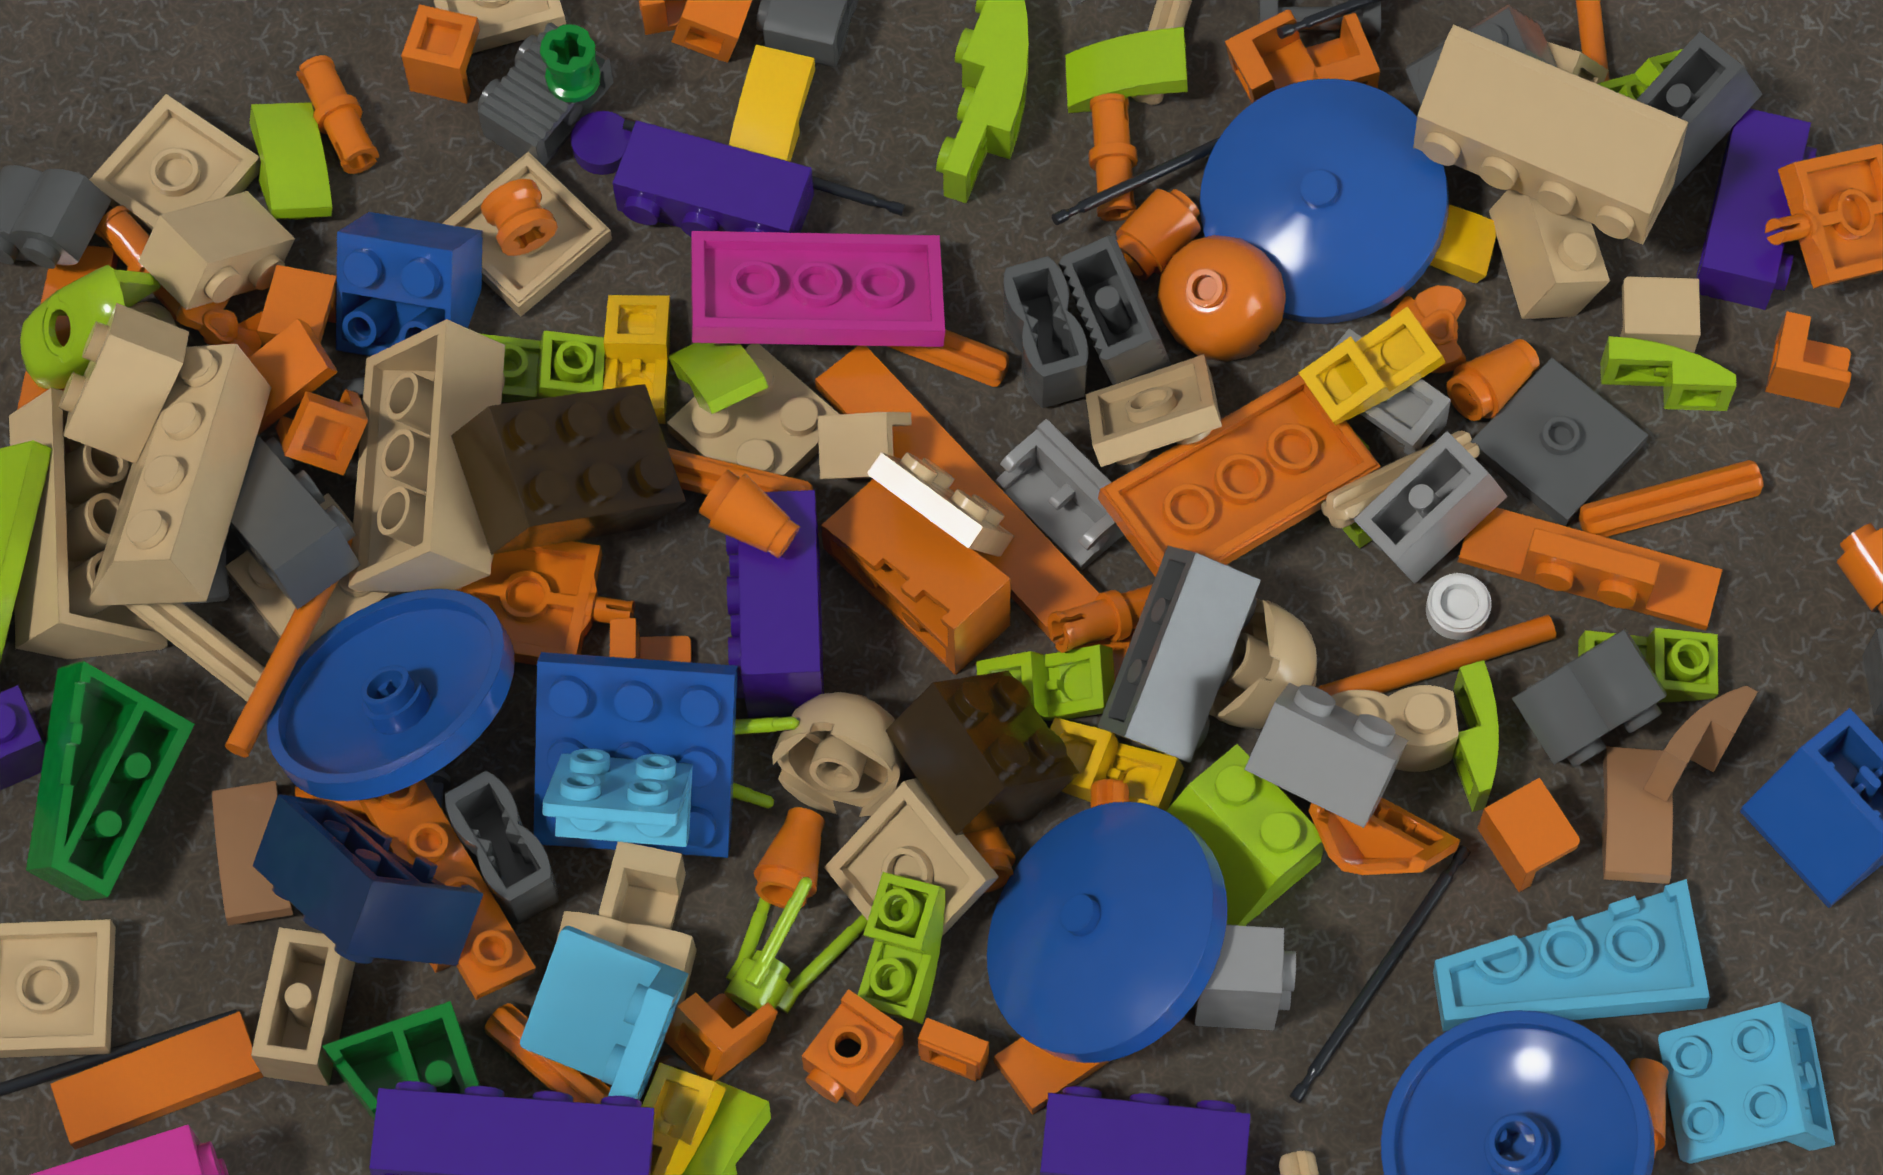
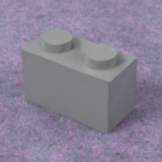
(1431, 507)
(1326, 753)
(1249, 980)

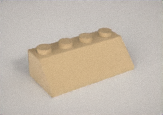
(1549, 135)
(185, 483)
(411, 495)
(68, 546)

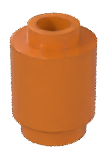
(1157, 231)
(1864, 564)

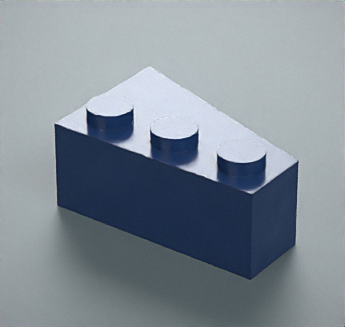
(359, 890)

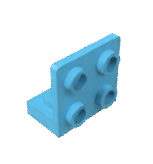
(620, 798)
(603, 1011)
(1745, 1083)

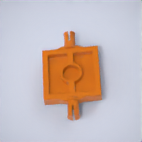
(1835, 214)
(548, 597)

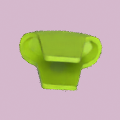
(84, 302)

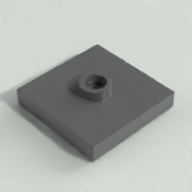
(1558, 442)

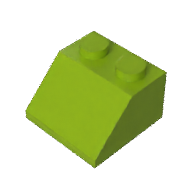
(1252, 831)

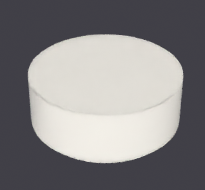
(1458, 606)

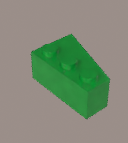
(98, 779)
(413, 1048)

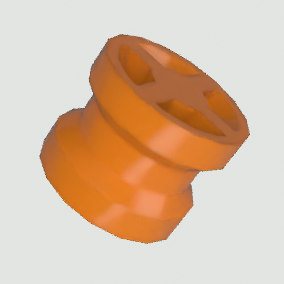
(519, 217)

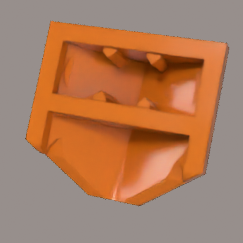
(1388, 844)

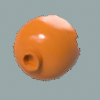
(1221, 297)

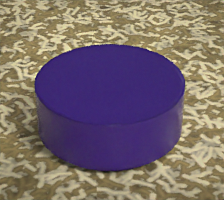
(599, 142)

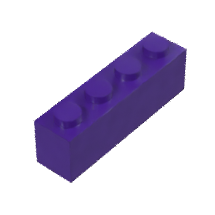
(503, 1135)

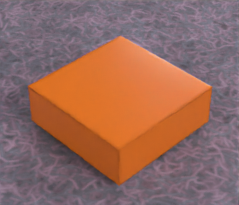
(953, 1050)

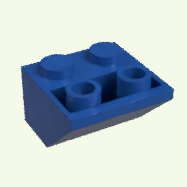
(403, 279)
(1826, 808)

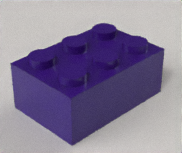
(777, 615)

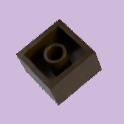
(982, 751)

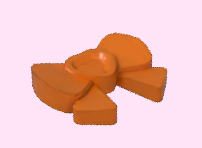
(1438, 315)
(221, 326)

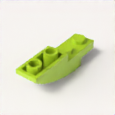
(994, 93)

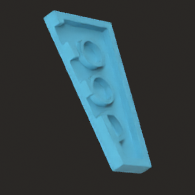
(1605, 965)

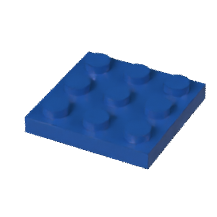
(637, 711)

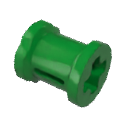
(570, 63)

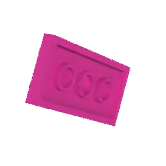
(816, 289)

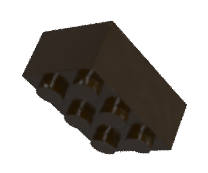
(567, 468)

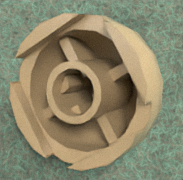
(1266, 658)
(840, 754)

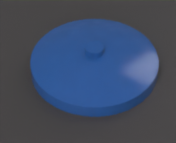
(1330, 196)
(391, 695)
(1107, 932)
(1518, 1100)

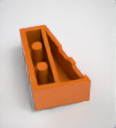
(920, 574)

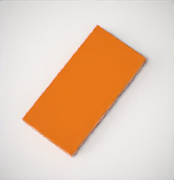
(1239, 482)

